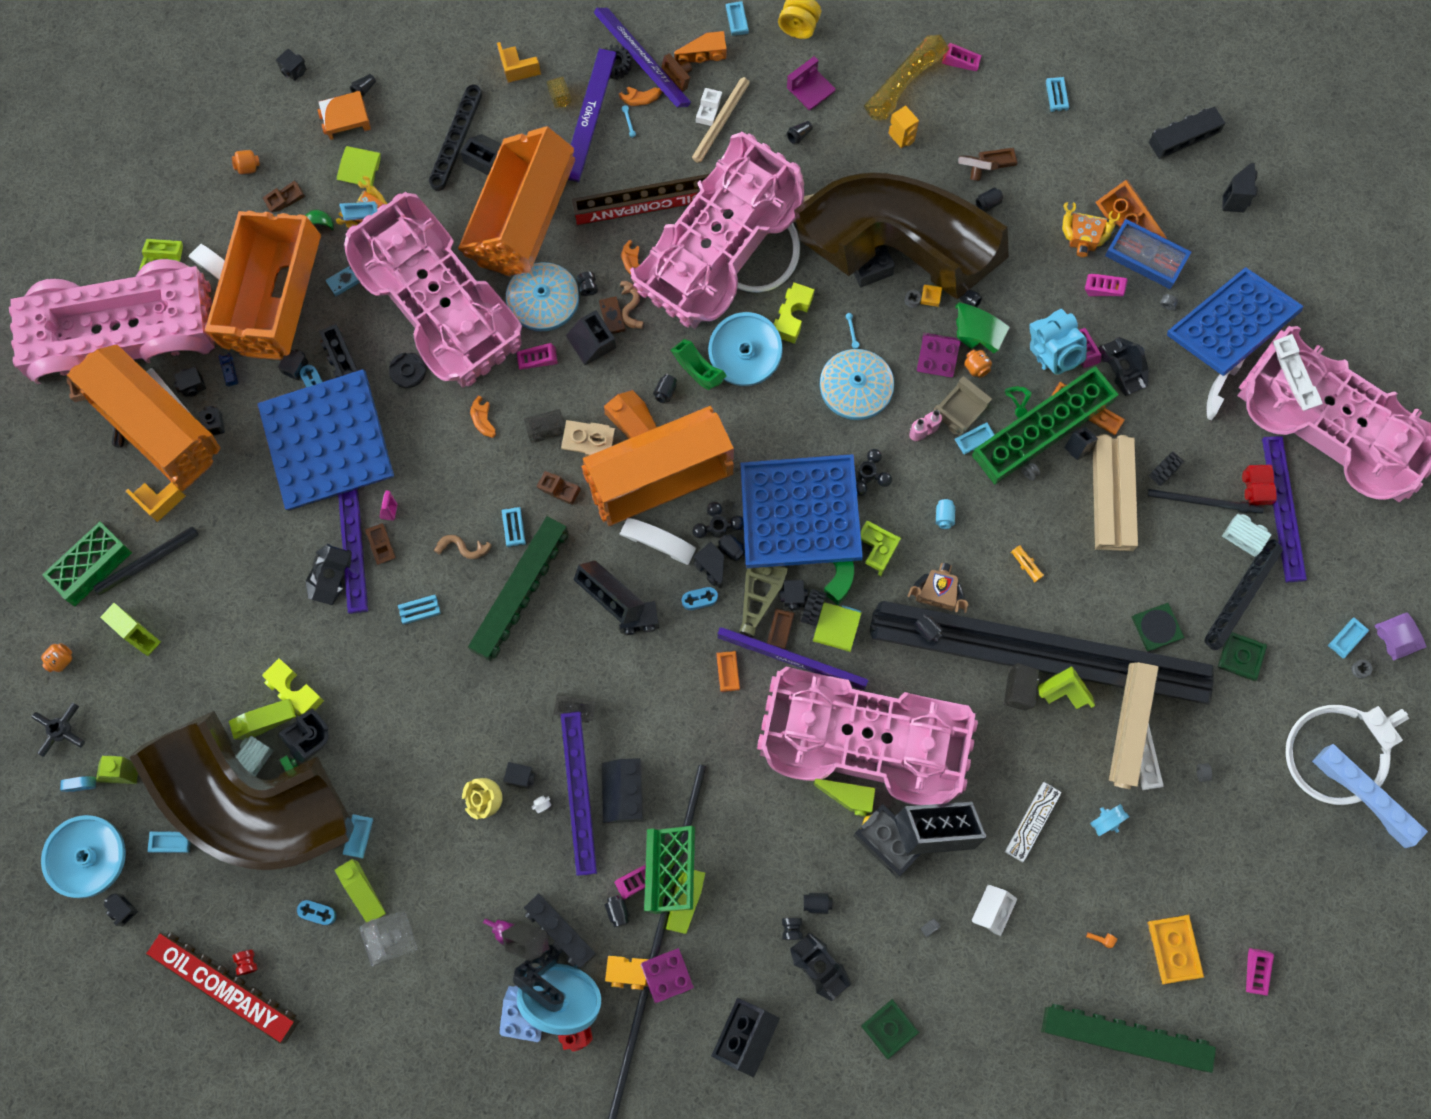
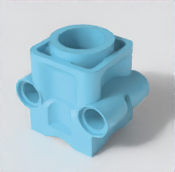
(1058, 342)

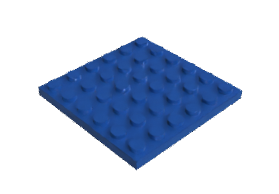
(325, 440)
(800, 511)

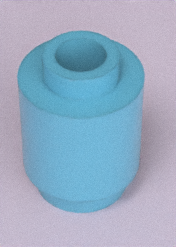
(945, 514)

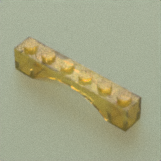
(887, 96)

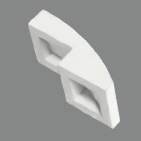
(709, 106)

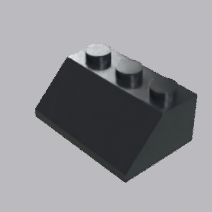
(622, 791)
(745, 1037)

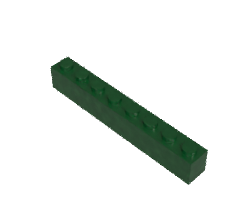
(518, 589)
(1129, 1039)

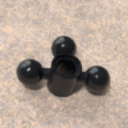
(884, 479)
(714, 509)

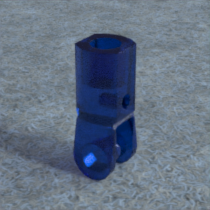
(228, 370)

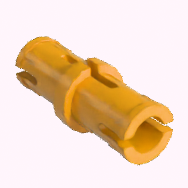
(1033, 572)

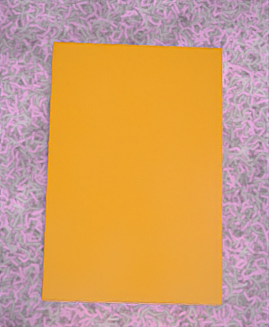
(1175, 949)

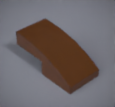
(280, 199)
(558, 488)
(380, 543)

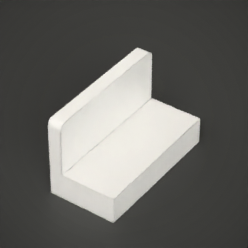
(994, 909)

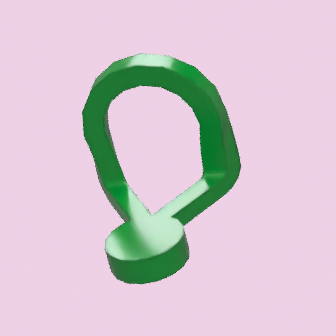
(1020, 410)

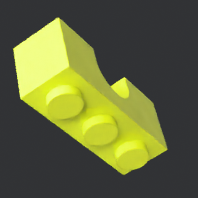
(798, 298)
(280, 677)

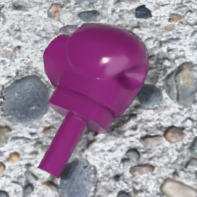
(498, 927)

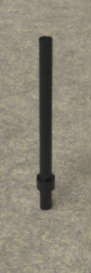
(1242, 507)

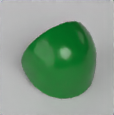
(320, 217)

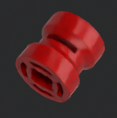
(245, 962)

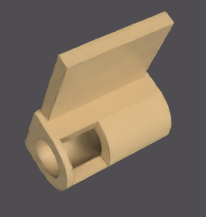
(580, 436)

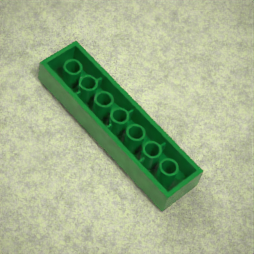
(1044, 425)

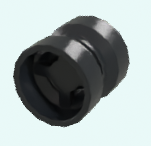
(587, 283)
(789, 924)

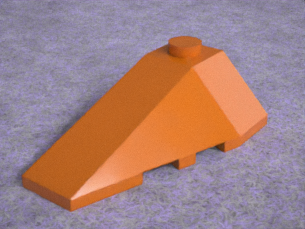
(1127, 202)
(629, 414)

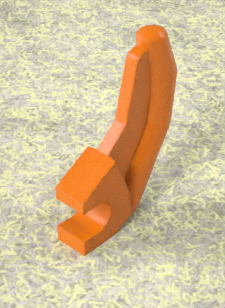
(638, 98)
(630, 256)
(480, 417)

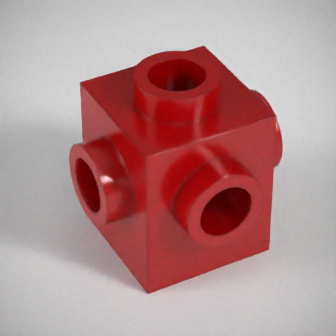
(576, 1041)

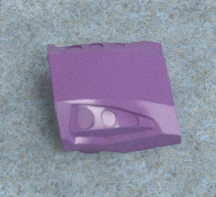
(1400, 636)

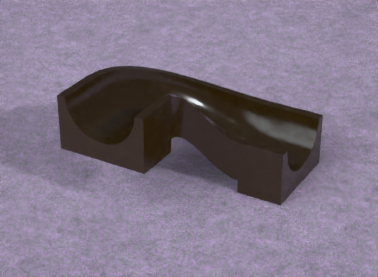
(926, 223)
(232, 811)

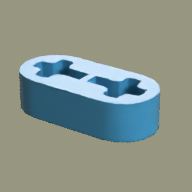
(316, 377)
(701, 603)
(78, 784)
(318, 908)

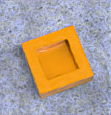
(931, 295)

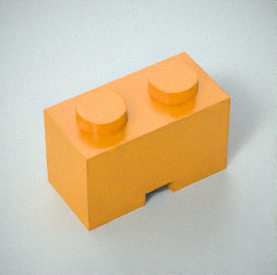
(903, 127)
(623, 972)

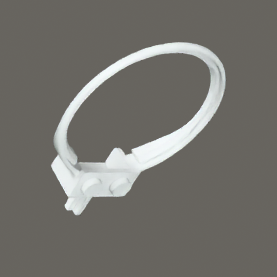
(706, 243)
(1381, 727)

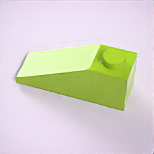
(261, 719)
(852, 797)
(360, 890)
(680, 920)

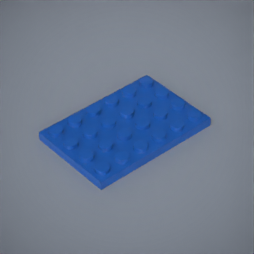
(1234, 321)

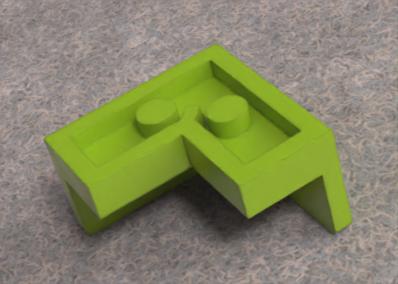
(883, 543)
(1067, 684)

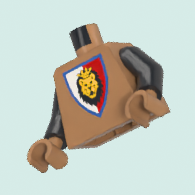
(940, 590)

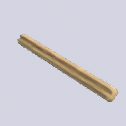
(720, 120)

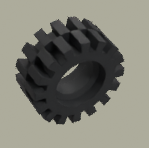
(625, 66)
(1166, 468)
(813, 607)

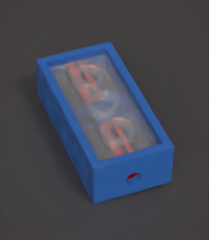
(1148, 254)

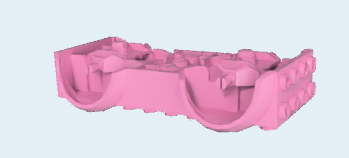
(702, 281)
(57, 318)
(452, 340)
(1379, 459)
(918, 767)

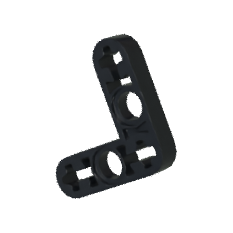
(550, 997)

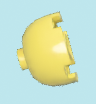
(482, 798)

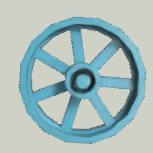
(1109, 820)

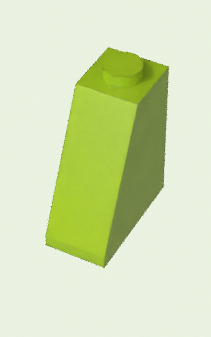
(130, 629)
(116, 770)

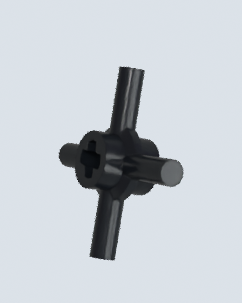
(62, 734)

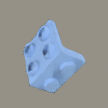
(513, 1022)

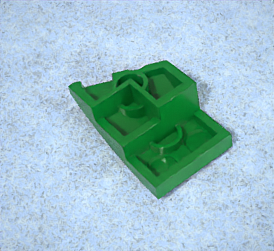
(979, 327)

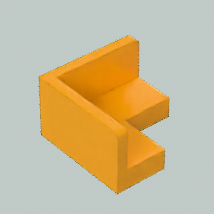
(517, 69)
(157, 504)

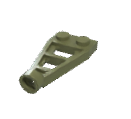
(772, 575)

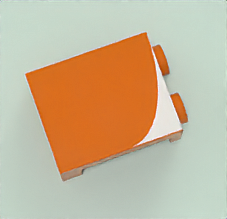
(343, 113)

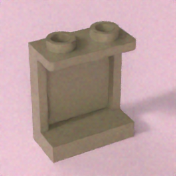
(963, 406)

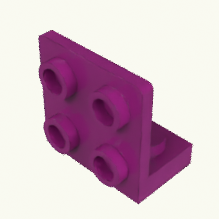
(809, 84)
(938, 354)
(666, 975)

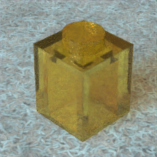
(558, 92)

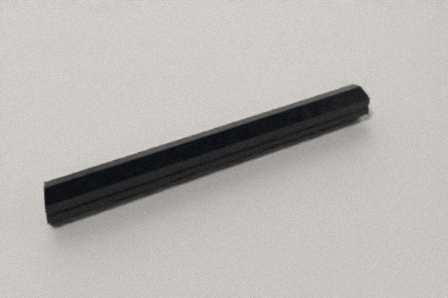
(1041, 651)

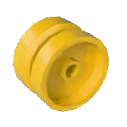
(799, 18)

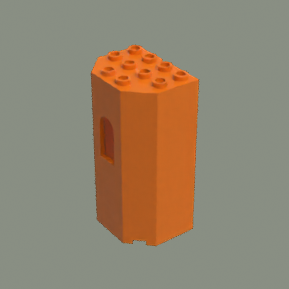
(518, 202)
(243, 307)
(145, 414)
(659, 465)

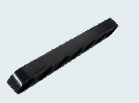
(455, 145)
(1243, 602)

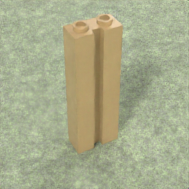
(1115, 493)
(1133, 725)

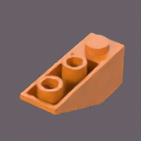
(705, 48)

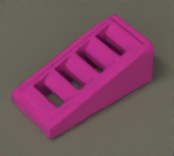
(953, 60)
(1094, 283)
(1094, 356)
(551, 360)
(388, 507)
(621, 886)
(1251, 971)

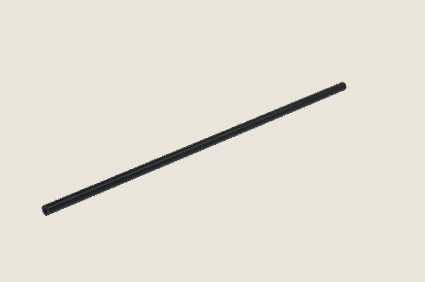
(654, 953)

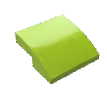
(358, 163)
(161, 249)
(837, 627)

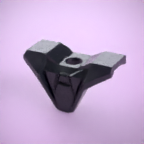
(1136, 375)
(322, 588)
(833, 979)

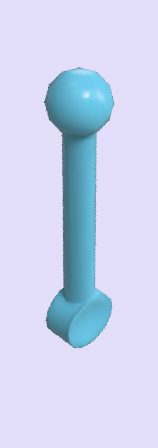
(625, 109)
(855, 344)

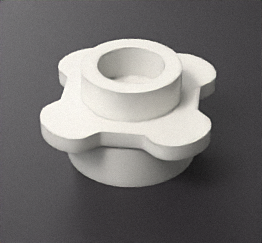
(541, 804)

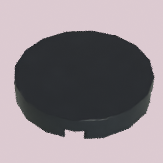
(407, 370)

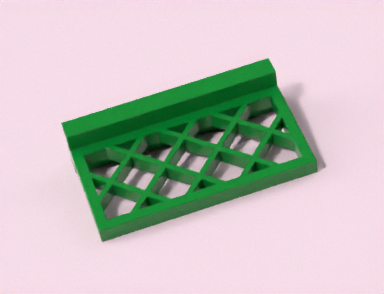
(94, 572)
(656, 869)

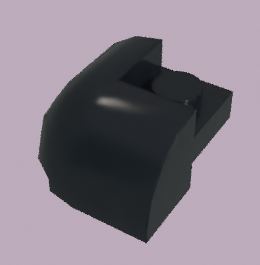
(305, 736)

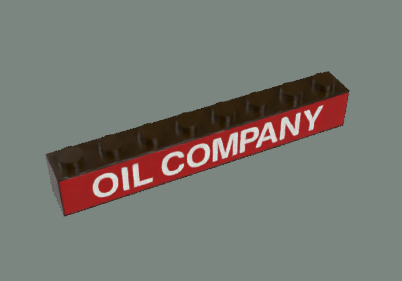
(636, 200)
(222, 987)

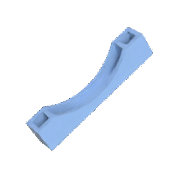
(1392, 815)

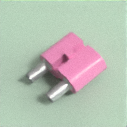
(925, 426)

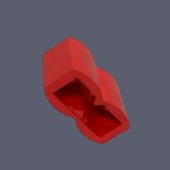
(1259, 484)

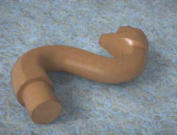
(629, 288)
(444, 541)

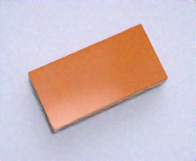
(728, 671)

